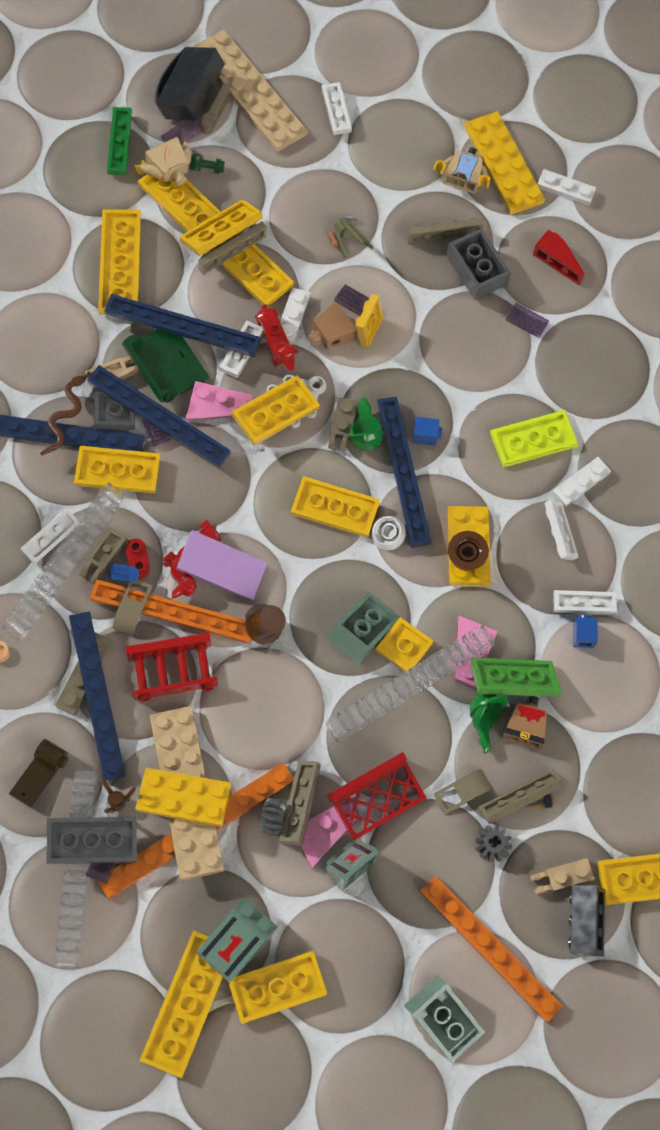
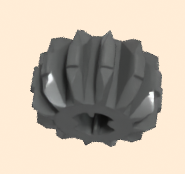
(273, 816)
(486, 837)

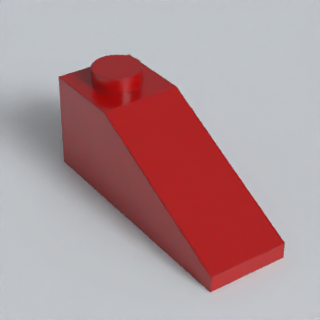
(557, 254)

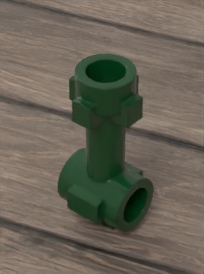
(197, 163)

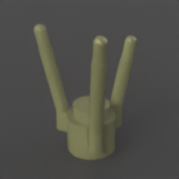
(345, 229)

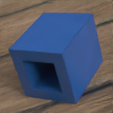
(426, 431)
(585, 631)

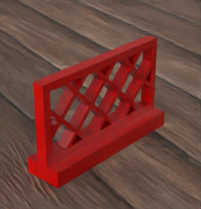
(367, 779)

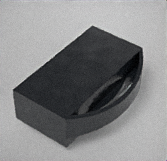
(188, 83)

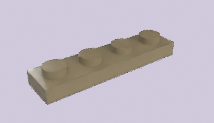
(443, 231)
(232, 248)
(73, 692)
(521, 796)
(300, 803)

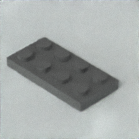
(91, 840)

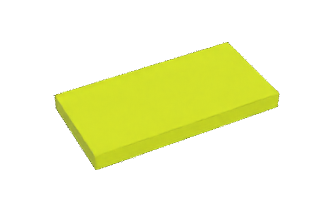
(533, 438)

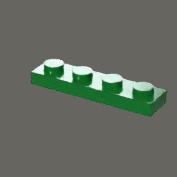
(119, 141)

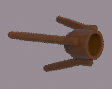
(116, 799)

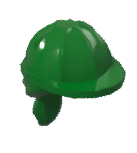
(367, 430)
(485, 712)

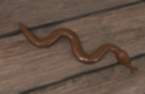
(76, 381)

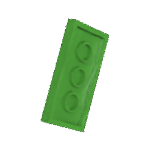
(515, 677)

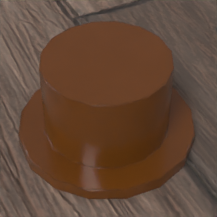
(468, 550)
(264, 623)

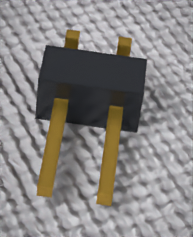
(547, 802)

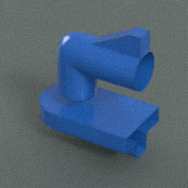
(123, 573)

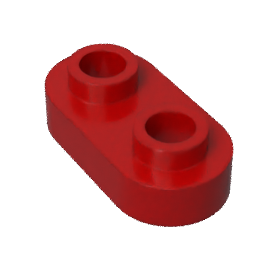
(138, 556)

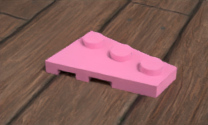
(214, 401)
(464, 674)
(324, 832)

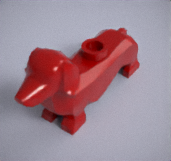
(276, 338)
(186, 583)

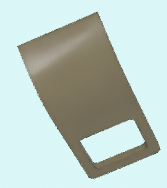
(130, 610)
(466, 788)

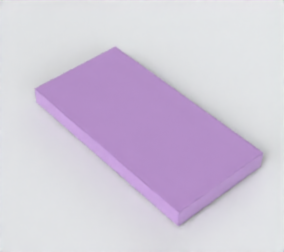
(221, 565)

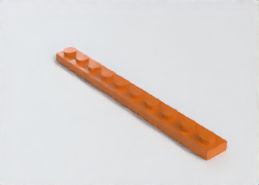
(164, 851)

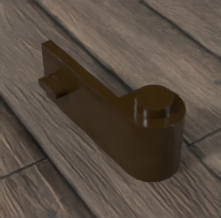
(46, 762)

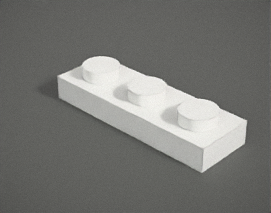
(336, 108)
(566, 187)
(294, 313)
(234, 361)
(581, 481)
(561, 530)
(49, 536)
(584, 602)

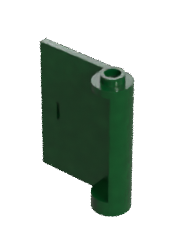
(165, 363)

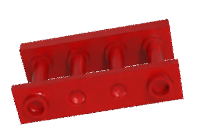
(179, 647)

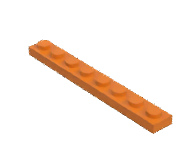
(174, 611)
(491, 949)

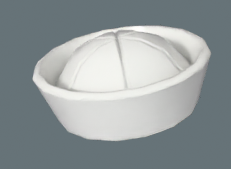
(388, 532)

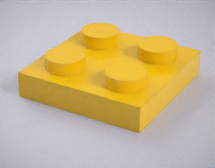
(369, 321)
(404, 645)

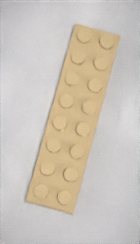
(254, 94)
(179, 752)

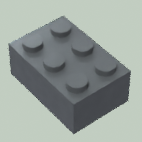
(478, 264)

